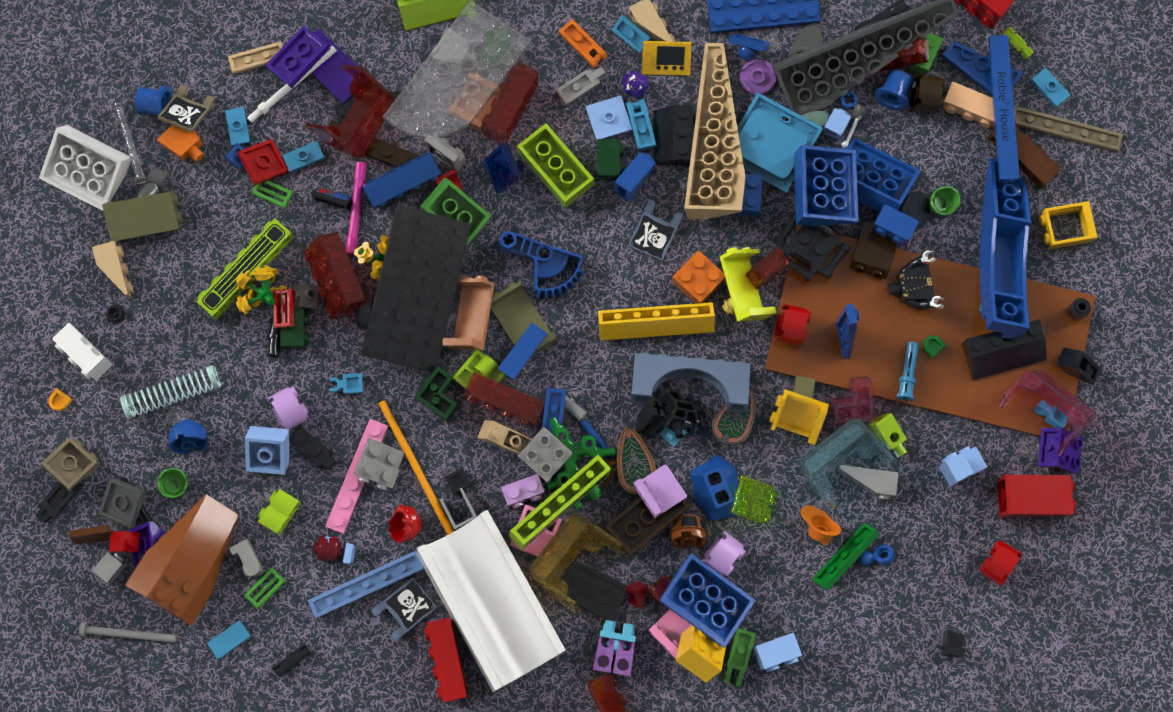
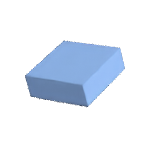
(349, 554)

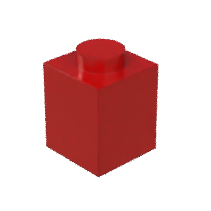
(124, 542)

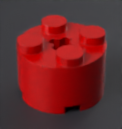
(792, 324)
(1001, 564)

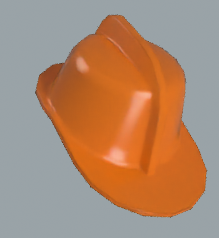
(820, 525)

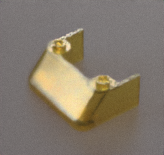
(563, 549)

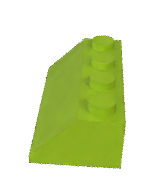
(428, 12)

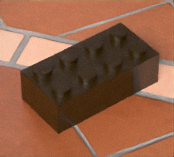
(637, 526)

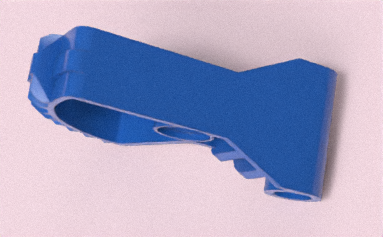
(543, 268)

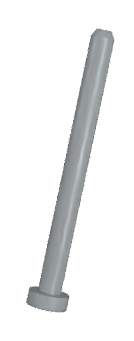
(85, 629)

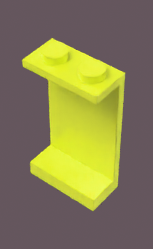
(742, 292)

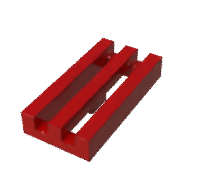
(287, 308)

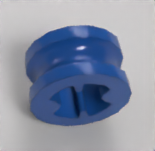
(850, 105)

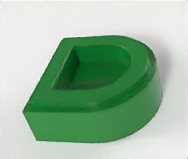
(933, 345)

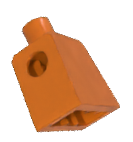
(182, 143)

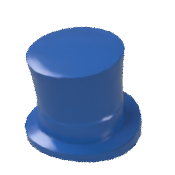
(895, 90)
(152, 100)

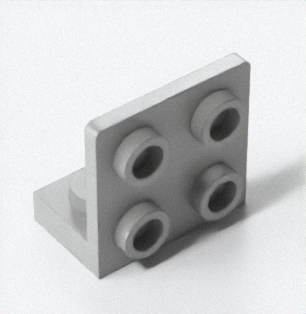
(545, 454)

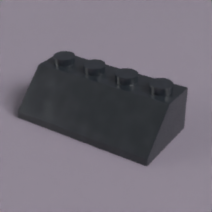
(991, 354)

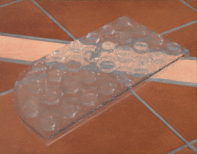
(458, 75)

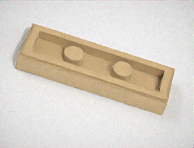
(253, 58)

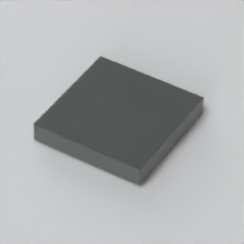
(122, 502)

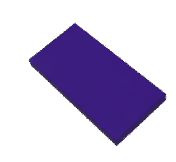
(332, 74)

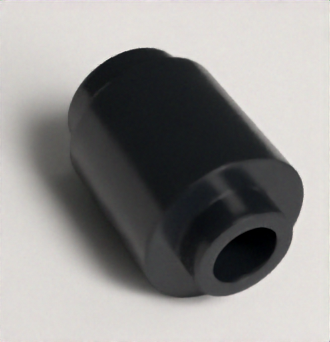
(1078, 309)

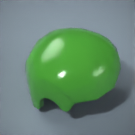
(949, 196)
(167, 486)

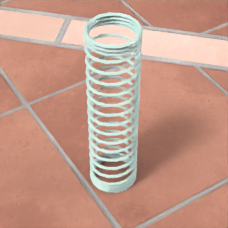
(125, 401)

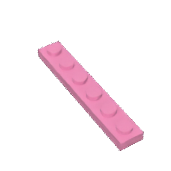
(352, 486)

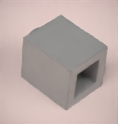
(109, 567)

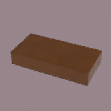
(90, 534)

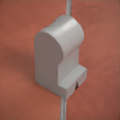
(249, 558)

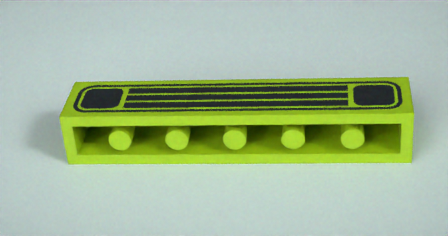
(260, 252)
(559, 502)

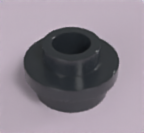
(115, 308)

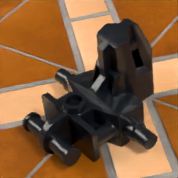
(672, 412)

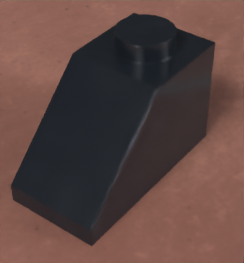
(1078, 365)

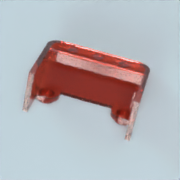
(363, 118)

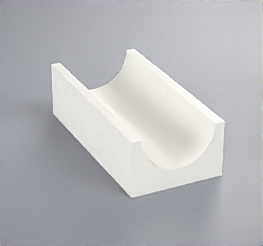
(490, 601)

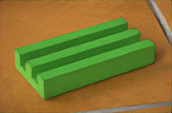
(286, 199)
(270, 593)

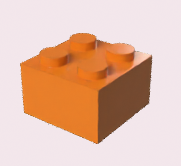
(698, 278)

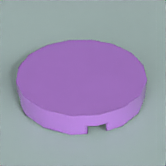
(755, 82)

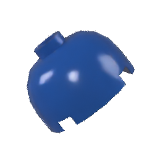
(187, 436)

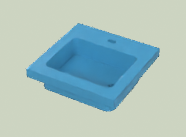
(770, 141)

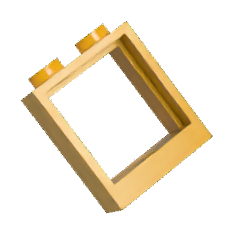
(1086, 221)

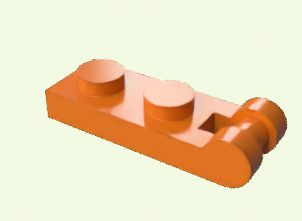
(582, 43)

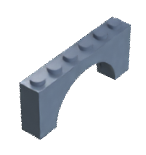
(728, 377)

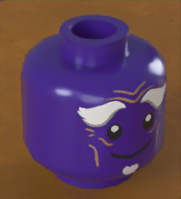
(635, 84)

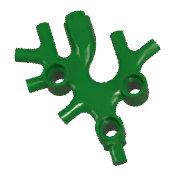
(578, 449)

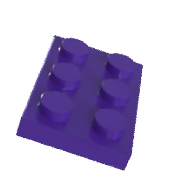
(297, 56)

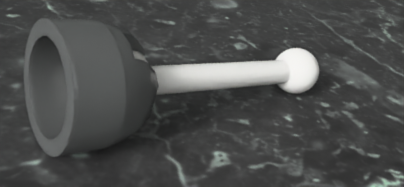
(859, 113)

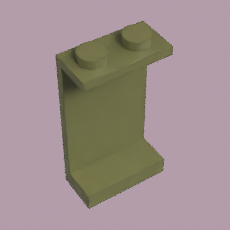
(142, 216)
(517, 312)

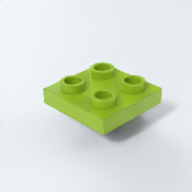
(481, 365)

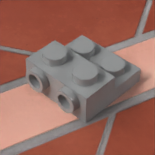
(445, 153)
(379, 464)

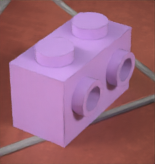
(523, 491)

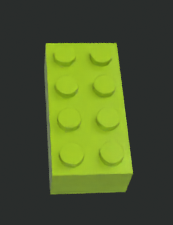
(555, 165)

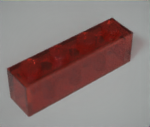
(503, 398)

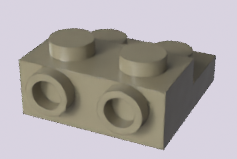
(70, 463)

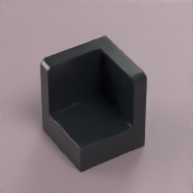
(953, 644)

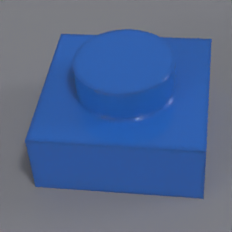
(232, 156)

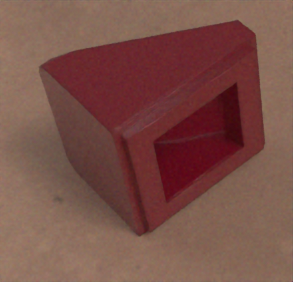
(636, 594)

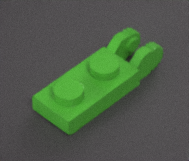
(739, 654)

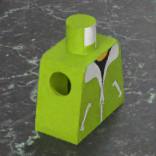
(883, 428)

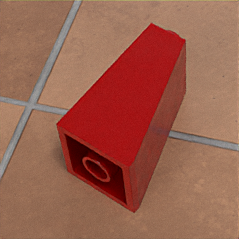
(1035, 496)

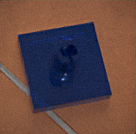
(503, 167)

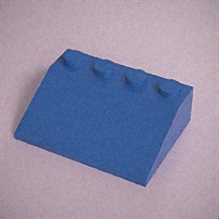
(881, 177)
(825, 186)
(707, 600)

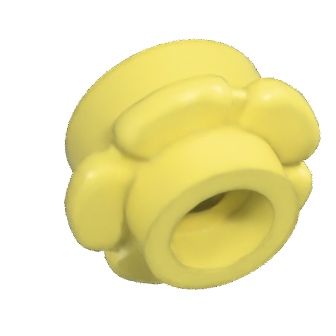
(728, 307)

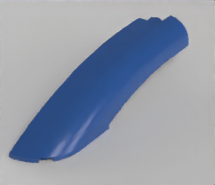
(1004, 254)

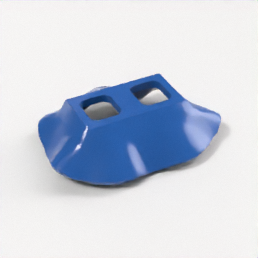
(705, 493)

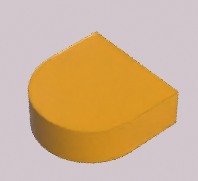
(58, 400)

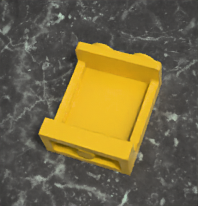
(799, 415)

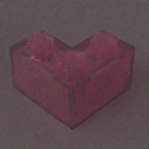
(857, 405)

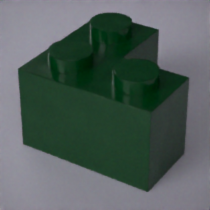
(433, 395)

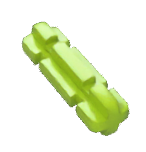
(1018, 43)

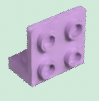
(660, 491)

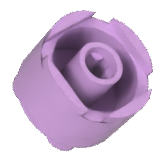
(287, 408)
(724, 553)

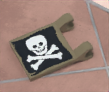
(185, 112)

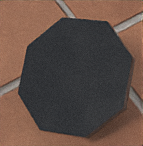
(917, 206)

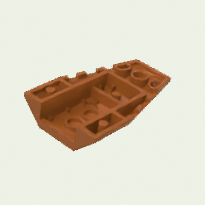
(186, 560)

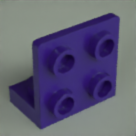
(1050, 443)

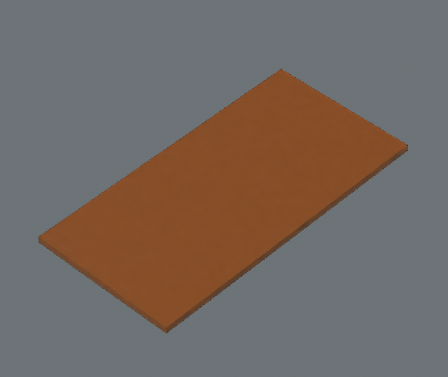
(887, 326)

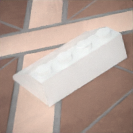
(84, 166)

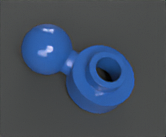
(867, 557)

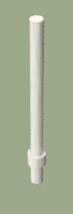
(263, 107)

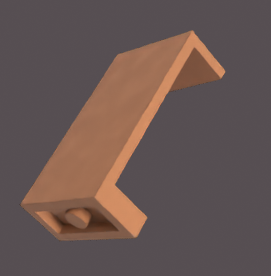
(472, 314)

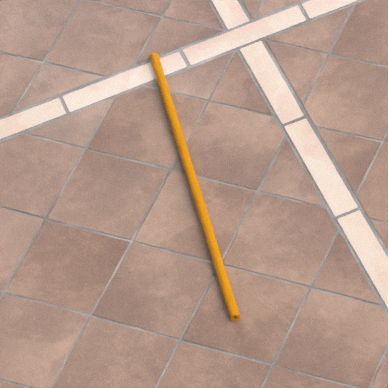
(416, 468)

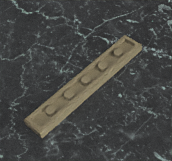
(1067, 129)

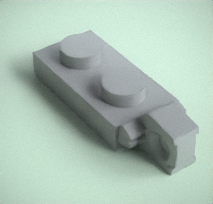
(580, 85)

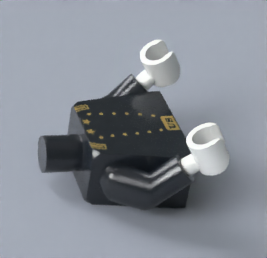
(915, 284)

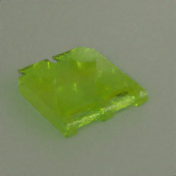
(753, 500)

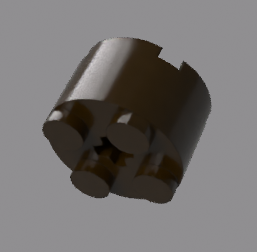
(927, 94)

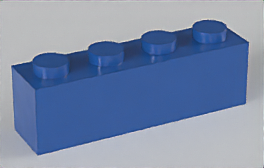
(402, 179)

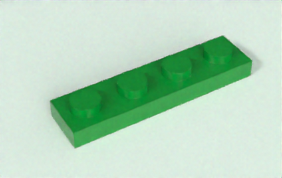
(845, 556)

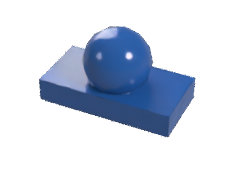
(748, 45)

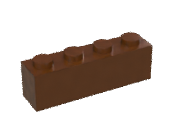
(1032, 159)

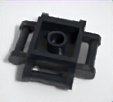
(811, 248)

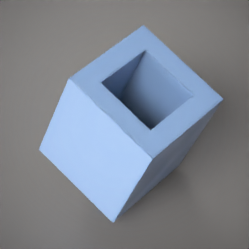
(837, 123)

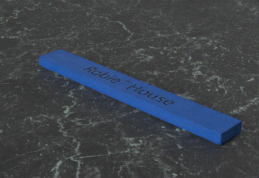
(1003, 108)

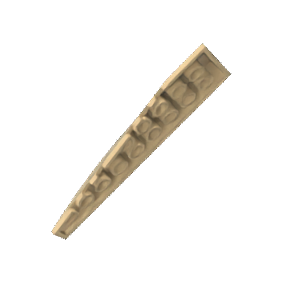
(716, 160)

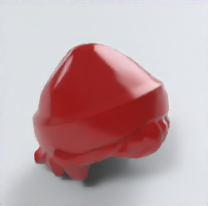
(404, 524)

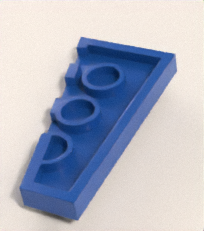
(974, 65)
(846, 329)

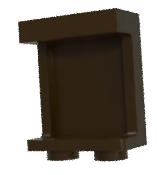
(873, 253)

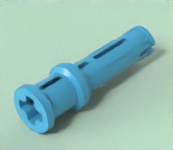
(905, 380)

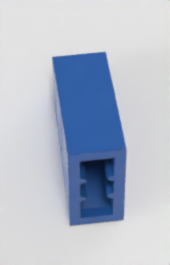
(634, 176)

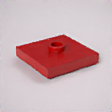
(263, 162)

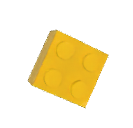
(700, 654)

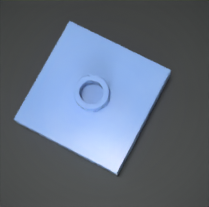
(609, 118)

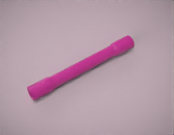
(359, 178)

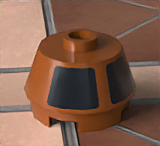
(688, 531)

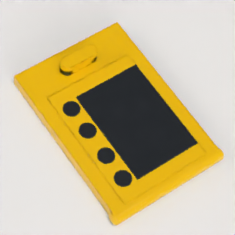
(666, 58)

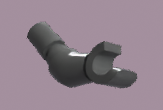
(155, 182)

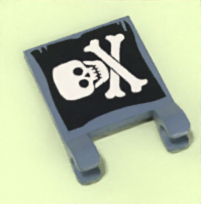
(654, 234)
(407, 605)

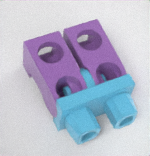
(618, 644)

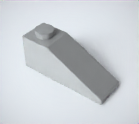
(875, 481)

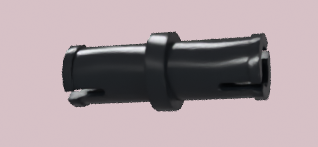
(274, 340)
(291, 660)

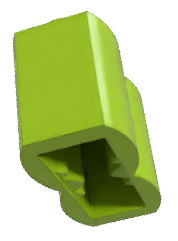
(279, 511)

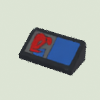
(332, 198)

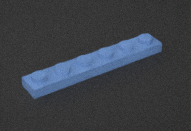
(365, 584)

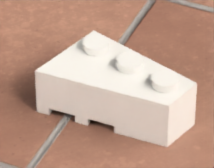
(81, 352)

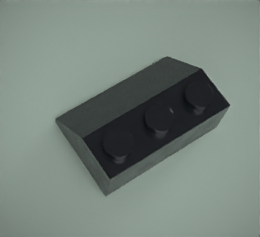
(673, 135)

